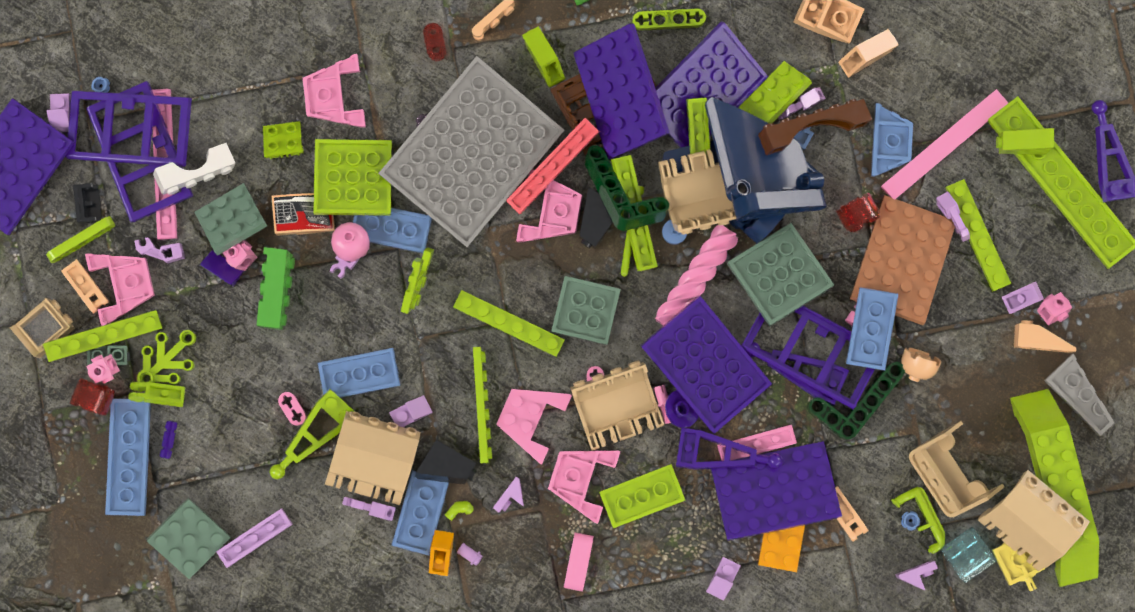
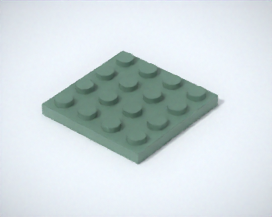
(780, 274)

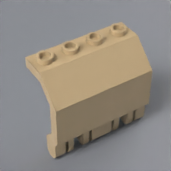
(697, 194)
(615, 402)
(374, 456)
(1035, 521)

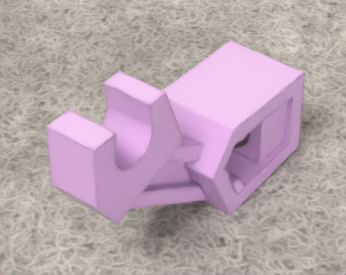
(805, 102)
(951, 210)
(150, 249)
(375, 509)

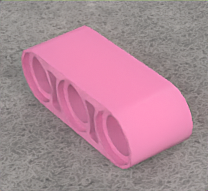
(578, 562)

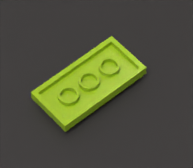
(776, 93)
(642, 496)

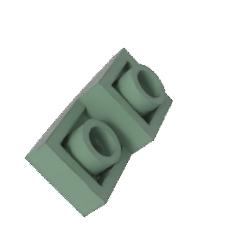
(118, 352)

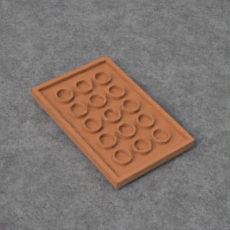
(905, 256)

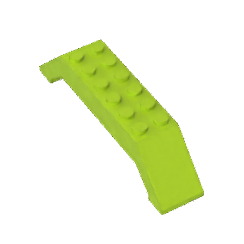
(1058, 468)

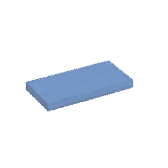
(400, 230)
(872, 328)
(360, 373)
(420, 514)

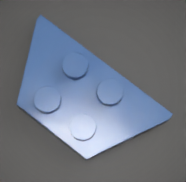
(890, 141)

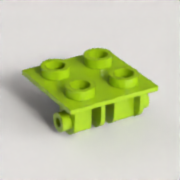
(282, 140)

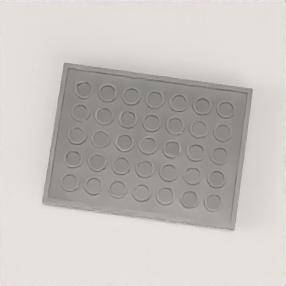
(471, 151)

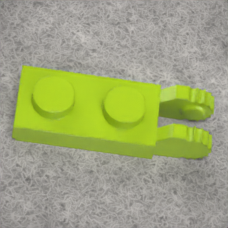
(157, 393)

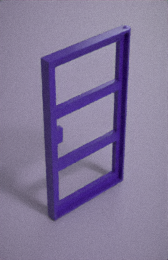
(128, 102)
(159, 141)
(824, 327)

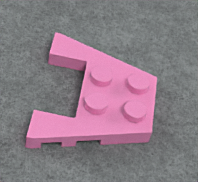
(325, 96)
(558, 214)
(129, 280)
(522, 415)
(573, 476)

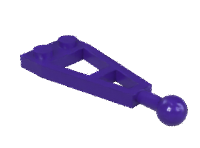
(1115, 189)
(834, 379)
(689, 450)

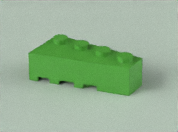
(275, 288)

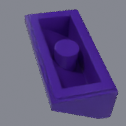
(221, 268)

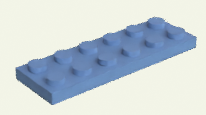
(128, 458)

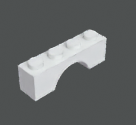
(172, 178)

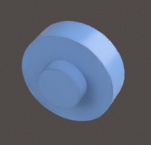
(670, 235)

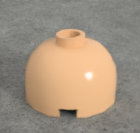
(919, 364)

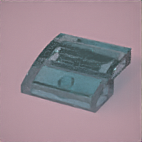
(968, 555)

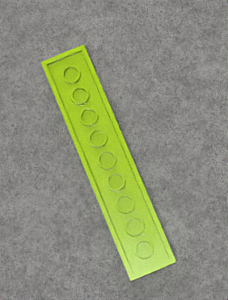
(1068, 189)

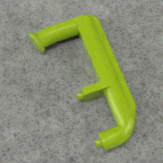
(928, 513)

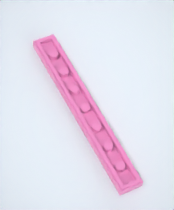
(944, 145)
(166, 218)

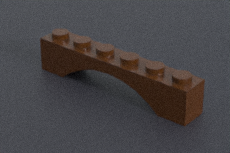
(848, 117)

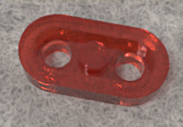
(434, 41)

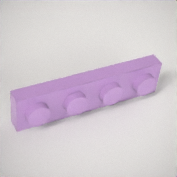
(254, 538)

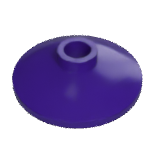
(681, 419)

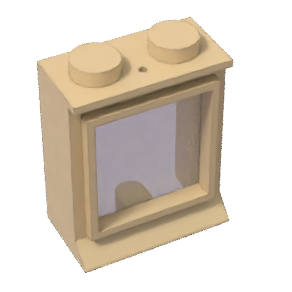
(41, 326)

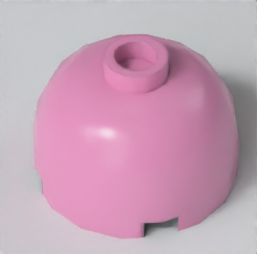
(350, 241)

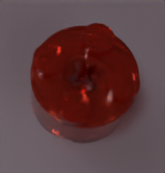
(858, 212)
(92, 397)

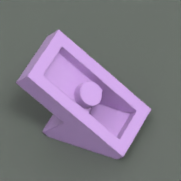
(59, 111)
(1022, 297)
(411, 411)
(513, 491)
(913, 574)
(723, 578)

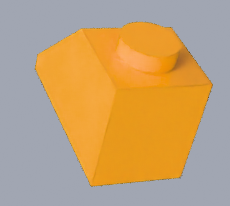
(441, 552)

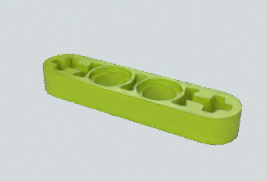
(669, 23)
(80, 239)

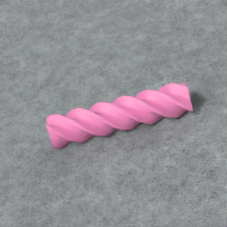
(701, 270)

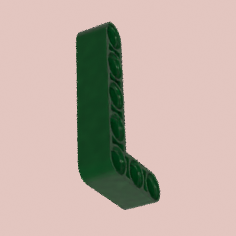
(622, 212)
(862, 405)

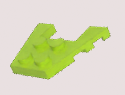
(416, 281)

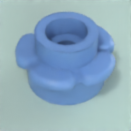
(97, 82)
(915, 520)

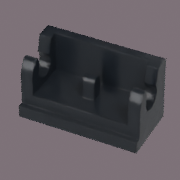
(87, 203)

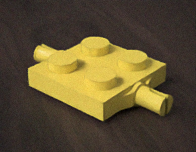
(1015, 566)

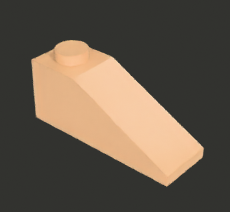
(1038, 338)

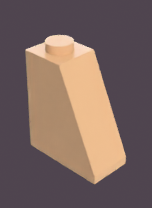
(868, 52)

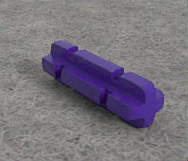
(168, 439)

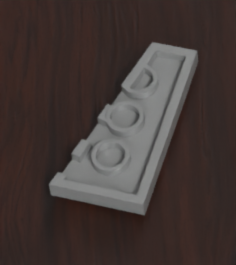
(1074, 388)

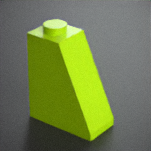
(544, 56)
(1026, 141)

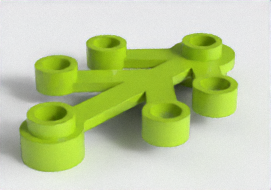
(164, 361)

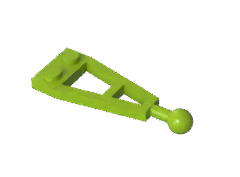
(336, 409)

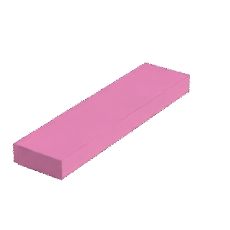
(762, 442)

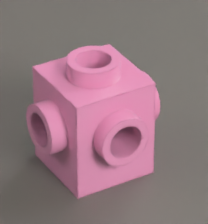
(240, 255)
(1054, 308)
(102, 368)

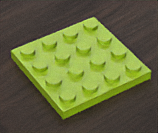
(349, 177)

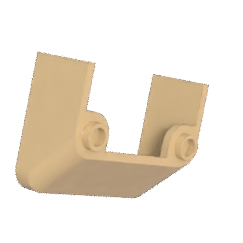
(945, 477)

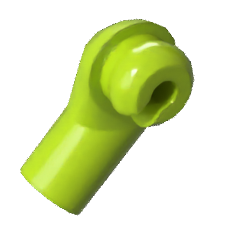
(459, 507)

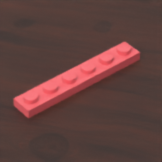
(553, 165)

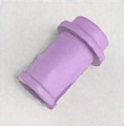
(470, 554)

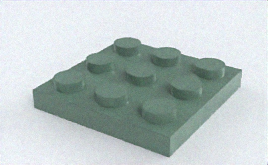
(230, 219)
(585, 310)
(188, 538)

